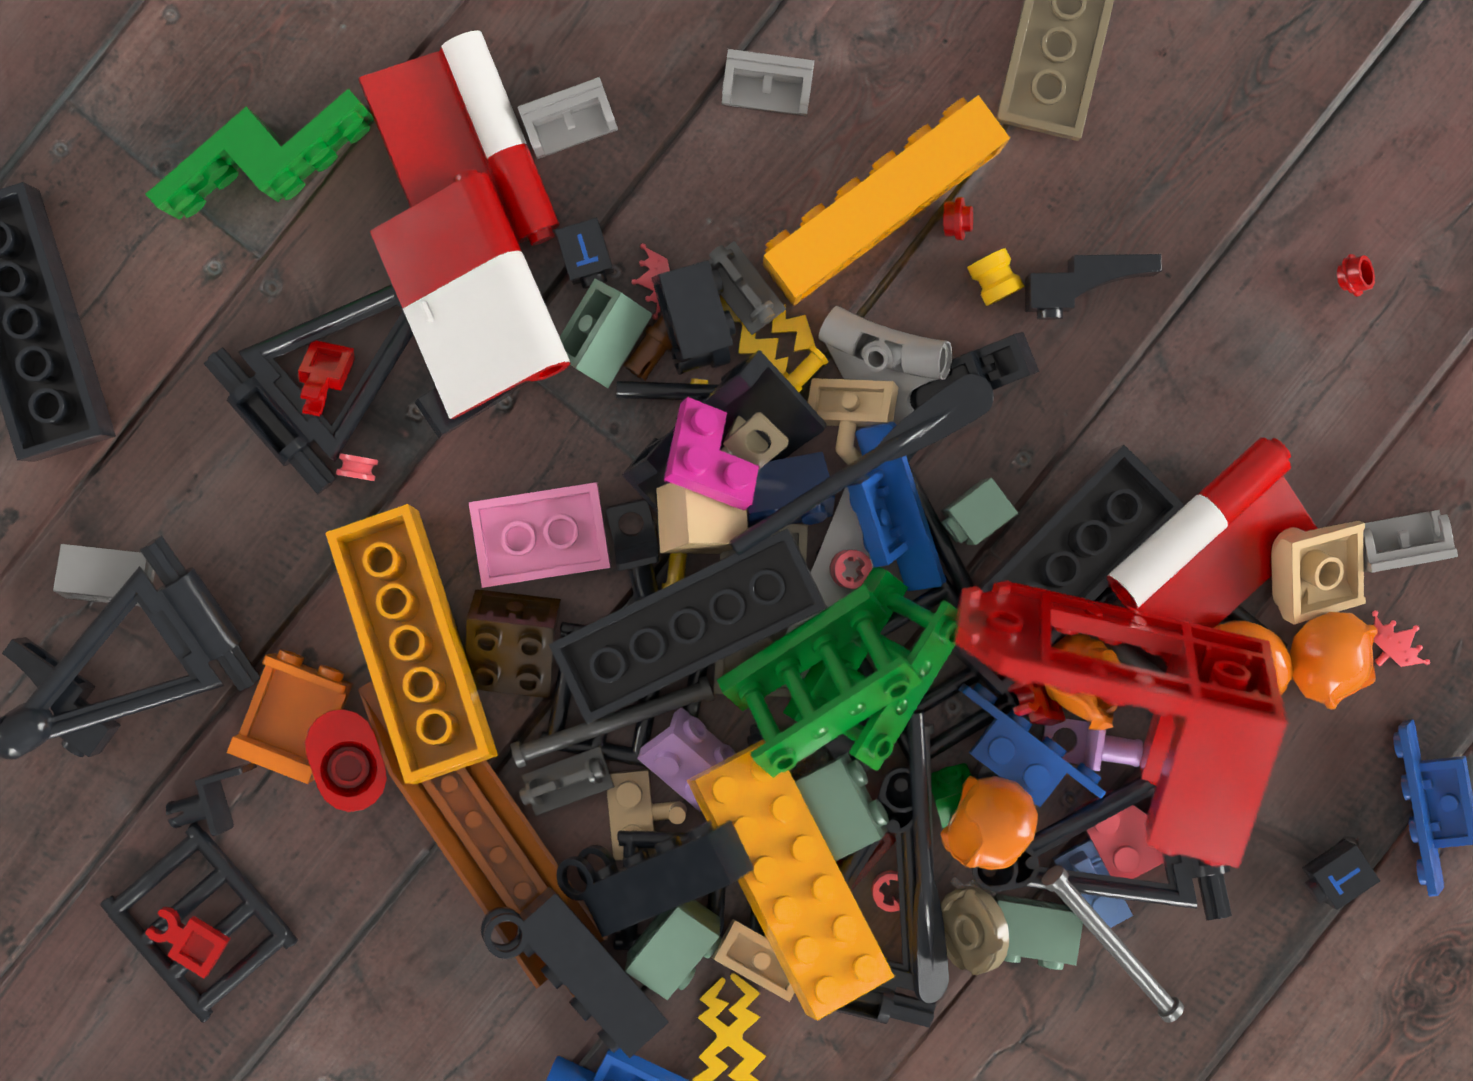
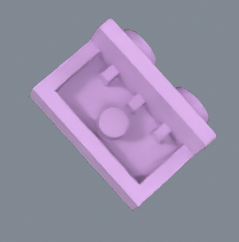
(683, 752)

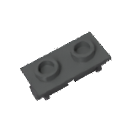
(745, 288)
(566, 781)

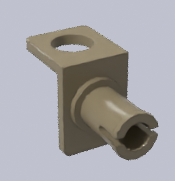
(748, 445)

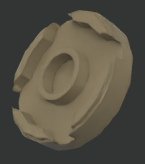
(974, 930)

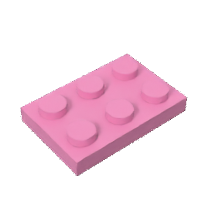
(539, 535)

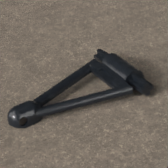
(273, 401)
(186, 620)
(1179, 868)
(883, 1001)

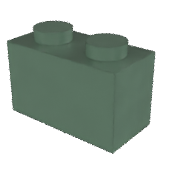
(603, 332)
(977, 513)
(843, 806)
(1041, 931)
(673, 946)

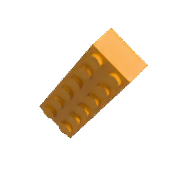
(885, 200)
(411, 644)
(794, 884)

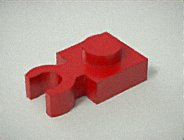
(1037, 704)
(194, 944)

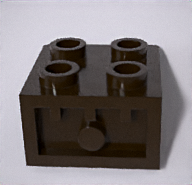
(510, 642)

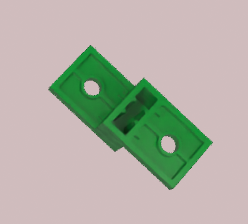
(254, 147)

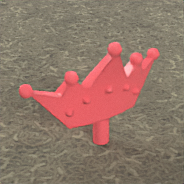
(656, 264)
(1396, 644)

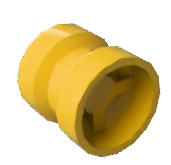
(995, 276)

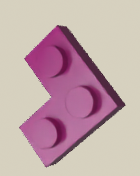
(698, 462)

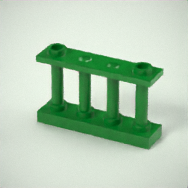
(799, 651)
(929, 654)

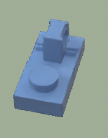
(1086, 859)

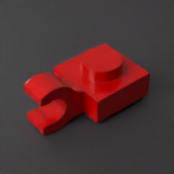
(323, 368)

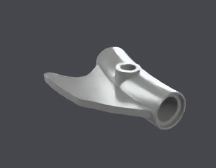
(884, 354)

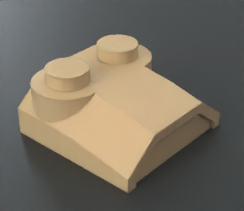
(1318, 571)

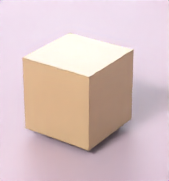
(696, 522)

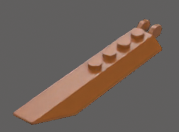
(481, 837)

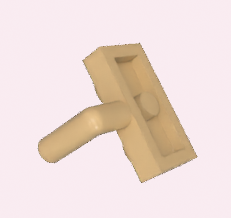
(852, 406)
(633, 809)
(753, 958)

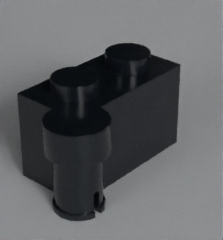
(695, 316)

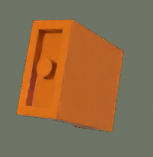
(284, 709)

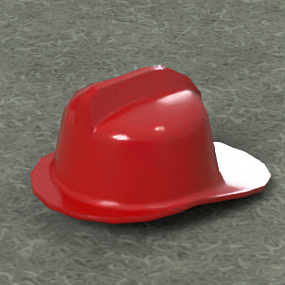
(345, 760)

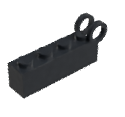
(657, 881)
(583, 966)

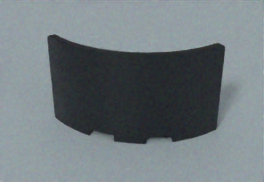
(745, 390)

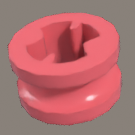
(357, 467)
(837, 568)
(878, 894)

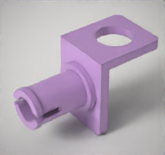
(1095, 746)

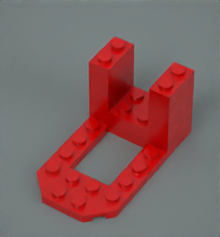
(1212, 710)

